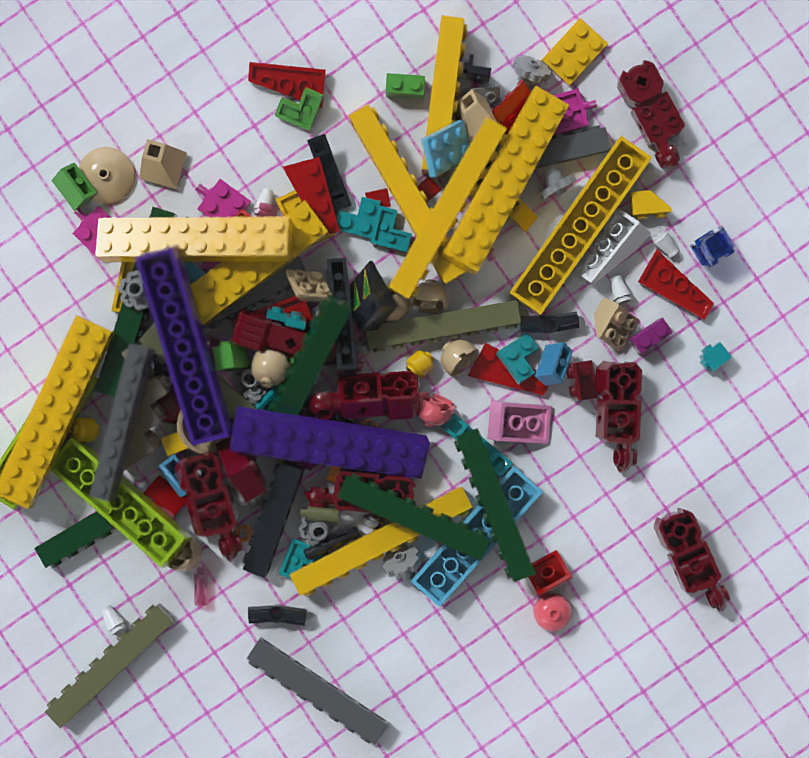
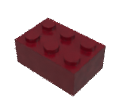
(242, 471)

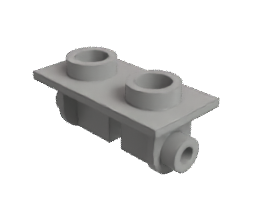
(491, 93)

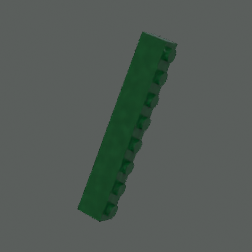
(311, 356)
(495, 505)
(414, 517)

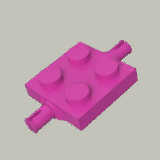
(576, 113)
(221, 200)
(88, 228)

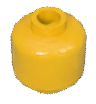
(420, 363)
(84, 429)

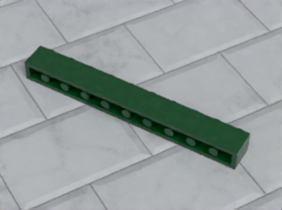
(127, 331)

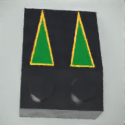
(370, 299)

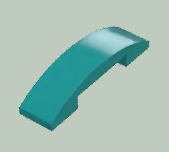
(457, 426)

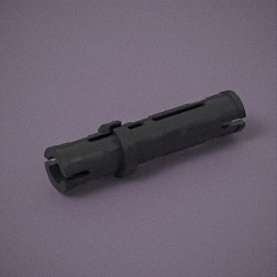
(324, 546)

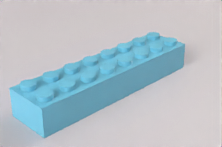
(448, 566)

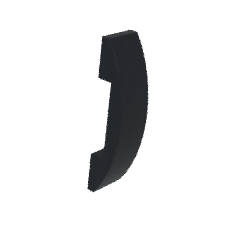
(320, 148)

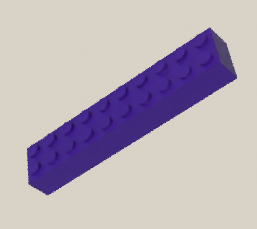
(184, 344)
(329, 442)

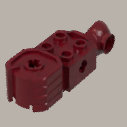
(652, 111)
(260, 333)
(370, 396)
(619, 409)
(321, 497)
(209, 501)
(691, 556)

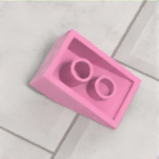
(519, 422)

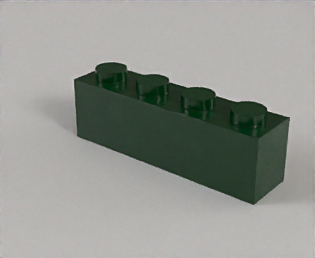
(72, 539)

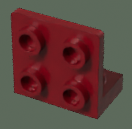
(582, 380)

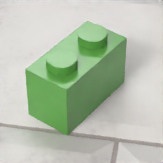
(405, 86)
(74, 186)
(230, 357)

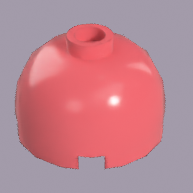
(435, 409)
(552, 611)

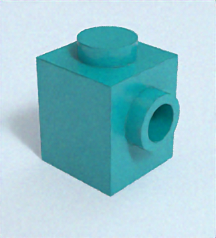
(714, 356)

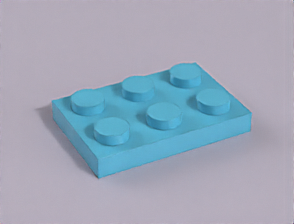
(445, 148)

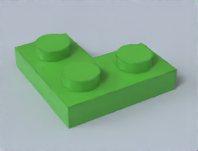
(302, 113)

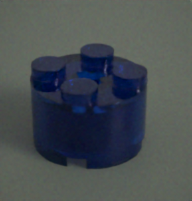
(712, 247)

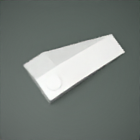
(618, 240)

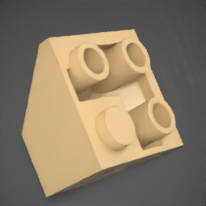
(473, 110)
(162, 164)
(308, 285)
(614, 324)

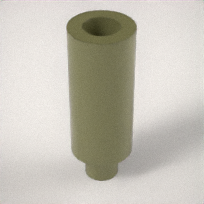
(320, 514)

